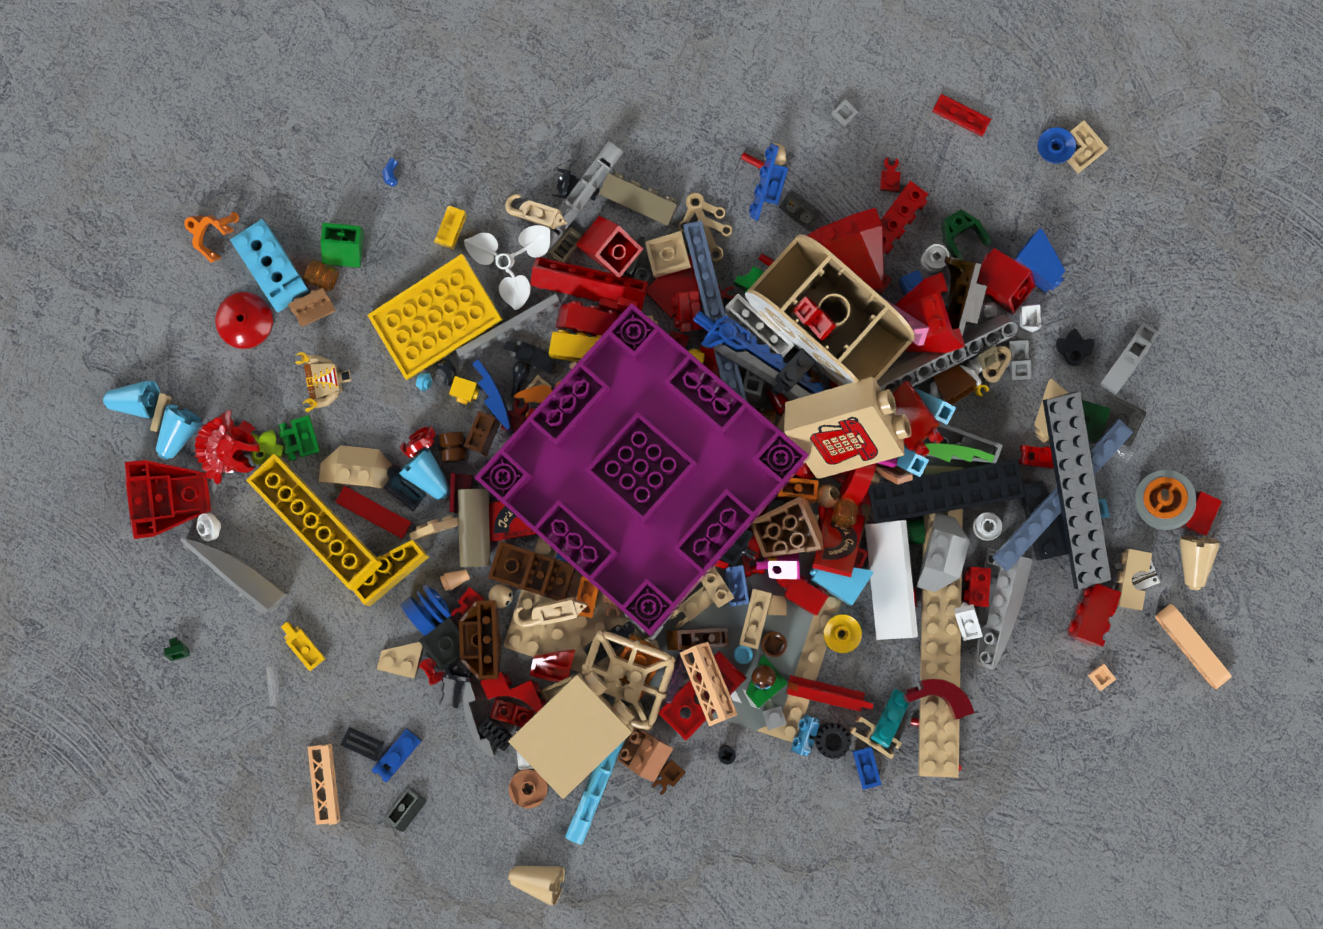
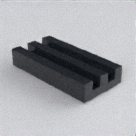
(347, 737)

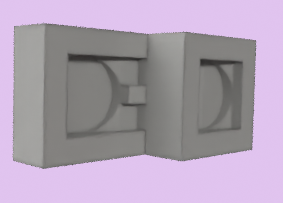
(1020, 363)

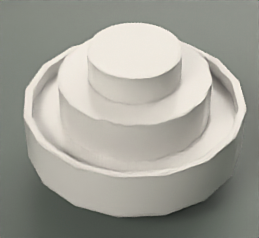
(987, 526)
(208, 527)

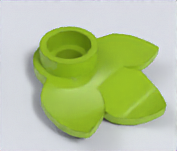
(267, 446)

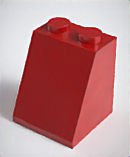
(609, 246)
(1006, 280)

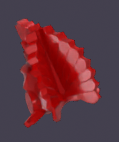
(222, 446)

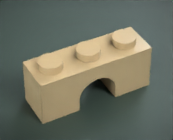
(1132, 562)

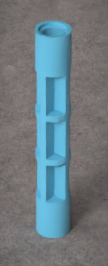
(590, 799)

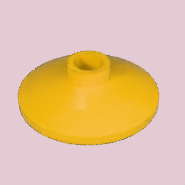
(852, 633)

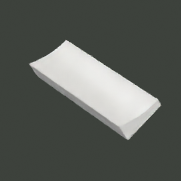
(891, 580)

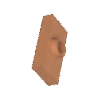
(895, 474)

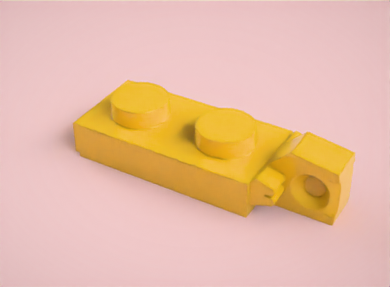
(302, 646)

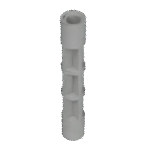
(586, 187)

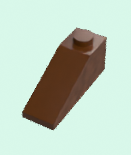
(688, 638)

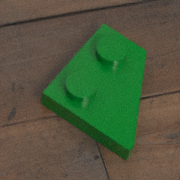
(760, 696)

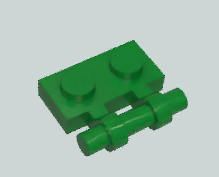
(305, 437)

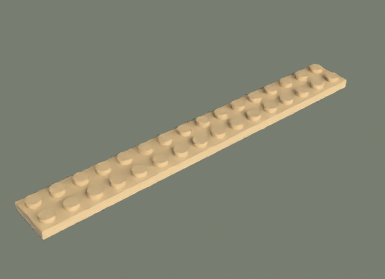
(939, 660)

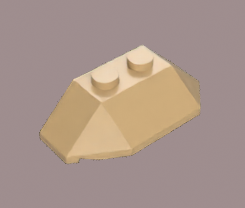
(355, 467)

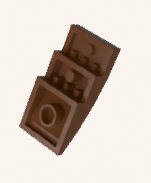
(531, 572)

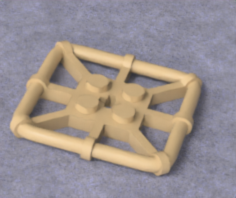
(635, 672)

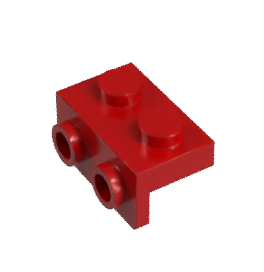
(977, 586)

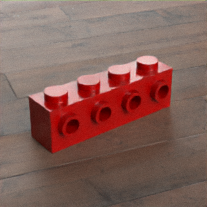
(902, 213)

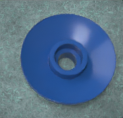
(1056, 137)

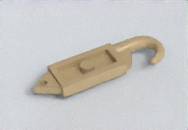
(536, 213)
(551, 612)

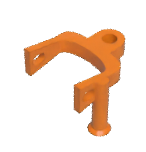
(197, 226)

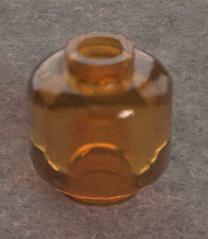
(844, 513)

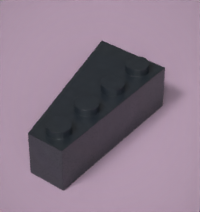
(1053, 540)

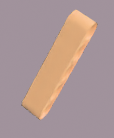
(1193, 646)

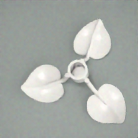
(512, 289)

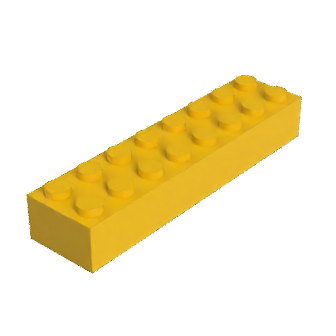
(314, 522)

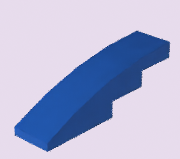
(495, 401)

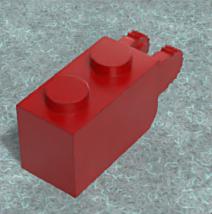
(804, 594)

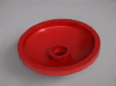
(256, 322)

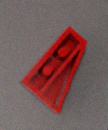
(585, 319)

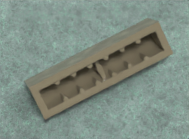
(474, 527)

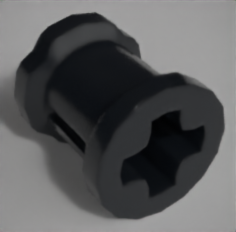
(732, 756)

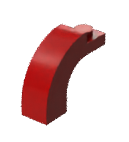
(858, 483)

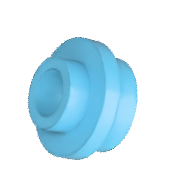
(424, 381)

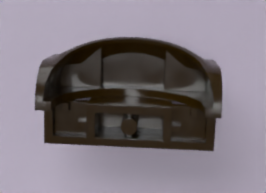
(965, 294)

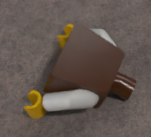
(956, 384)

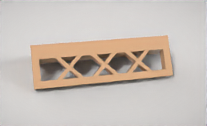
(711, 681)
(328, 783)

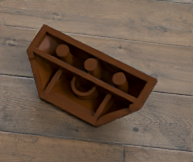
(481, 639)

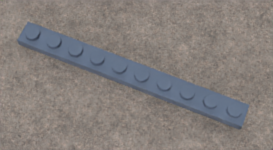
(711, 297)
(1050, 507)

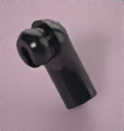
(448, 369)

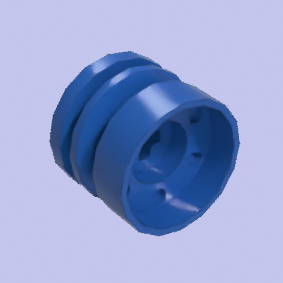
(426, 609)

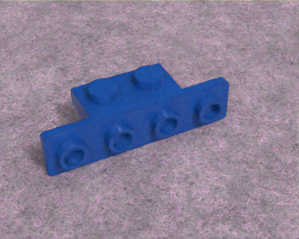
(770, 183)

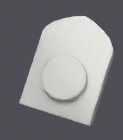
(1030, 317)

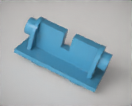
(802, 743)

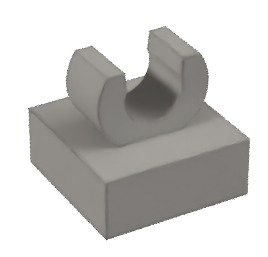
(987, 312)

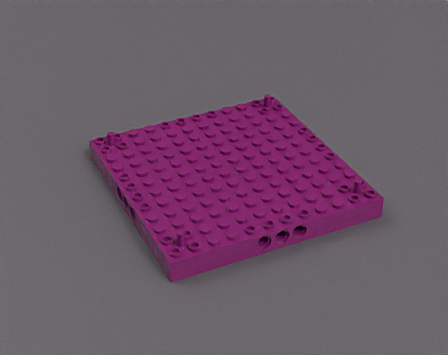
(642, 468)

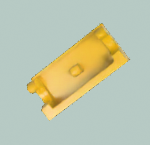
(450, 227)

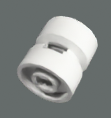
(933, 258)

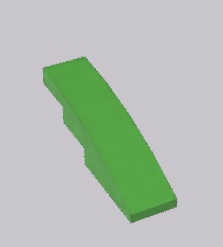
(946, 451)

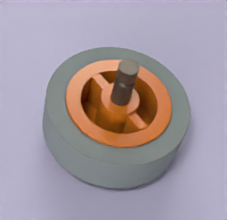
(1165, 499)

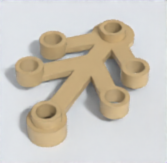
(698, 210)

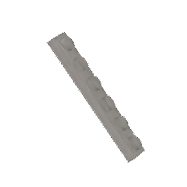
(501, 331)

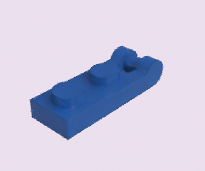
(397, 754)

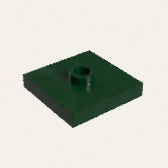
(1095, 420)

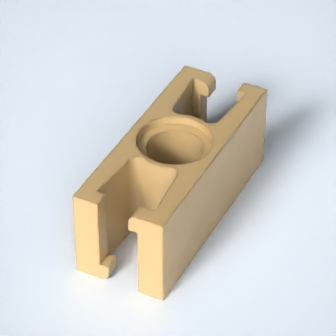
(866, 738)

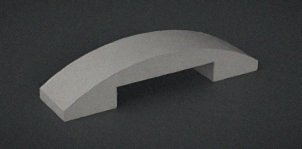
(483, 743)

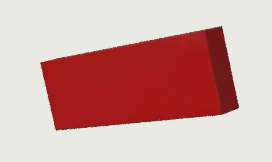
(961, 115)

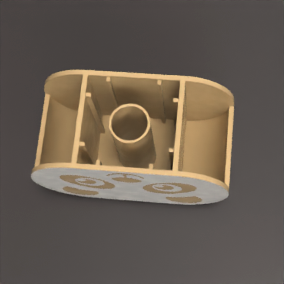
(867, 330)

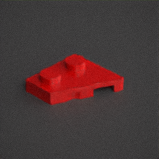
(553, 665)

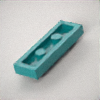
(890, 719)

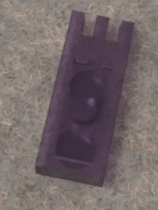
(676, 679)

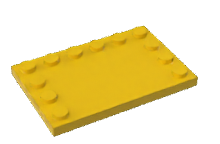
(434, 317)

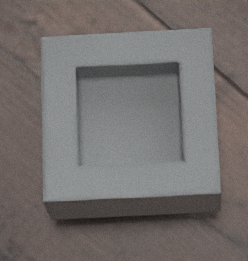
(845, 113)
(774, 717)

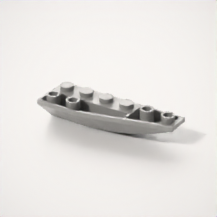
(240, 575)
(999, 617)

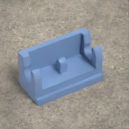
(736, 583)

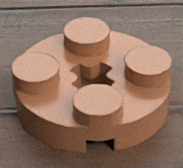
(522, 798)

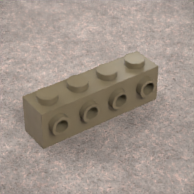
(639, 199)

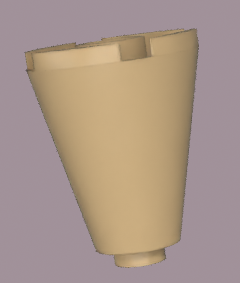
(1197, 559)
(539, 881)

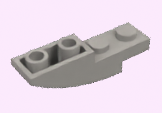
(1129, 358)

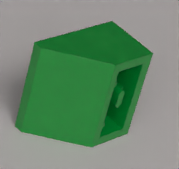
(342, 245)

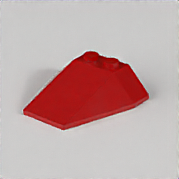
(857, 244)
(928, 307)
(163, 496)

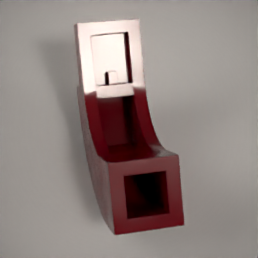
(953, 696)

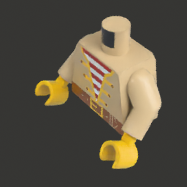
(322, 380)

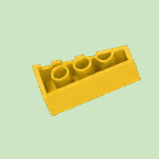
(394, 568)

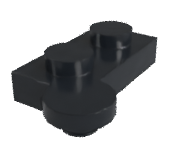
(403, 489)

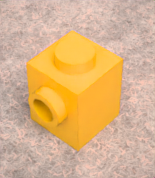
(464, 390)

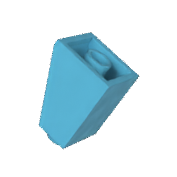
(840, 586)

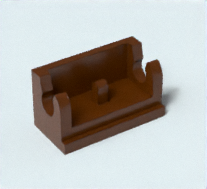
(482, 433)

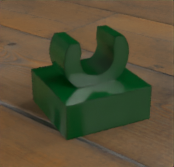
(176, 650)

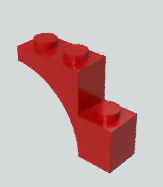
(526, 691)

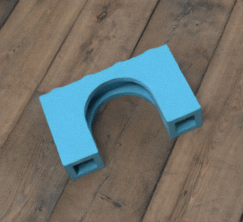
(942, 412)

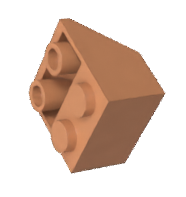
(644, 754)

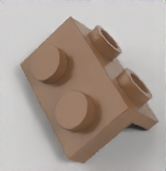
(312, 307)

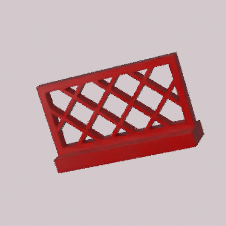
(827, 693)

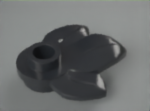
(1074, 345)

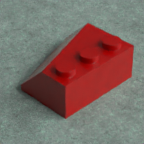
(1093, 615)

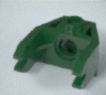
(951, 230)

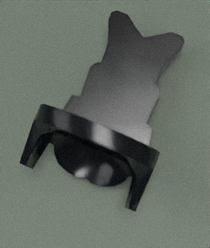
(566, 183)
(452, 680)

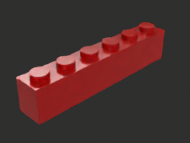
(586, 282)

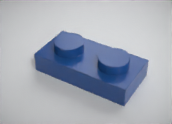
(866, 767)

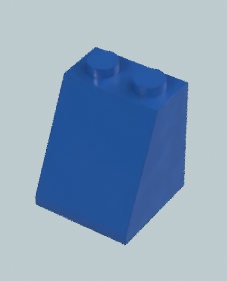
(1042, 260)

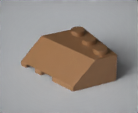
(788, 529)

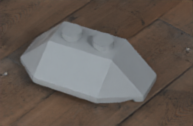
(943, 554)

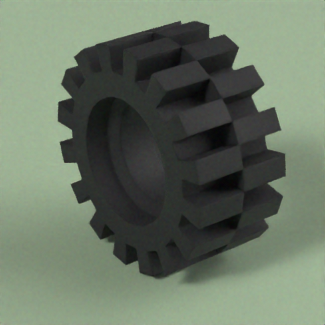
(495, 733)
(833, 752)

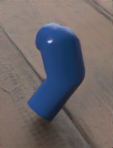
(388, 173)

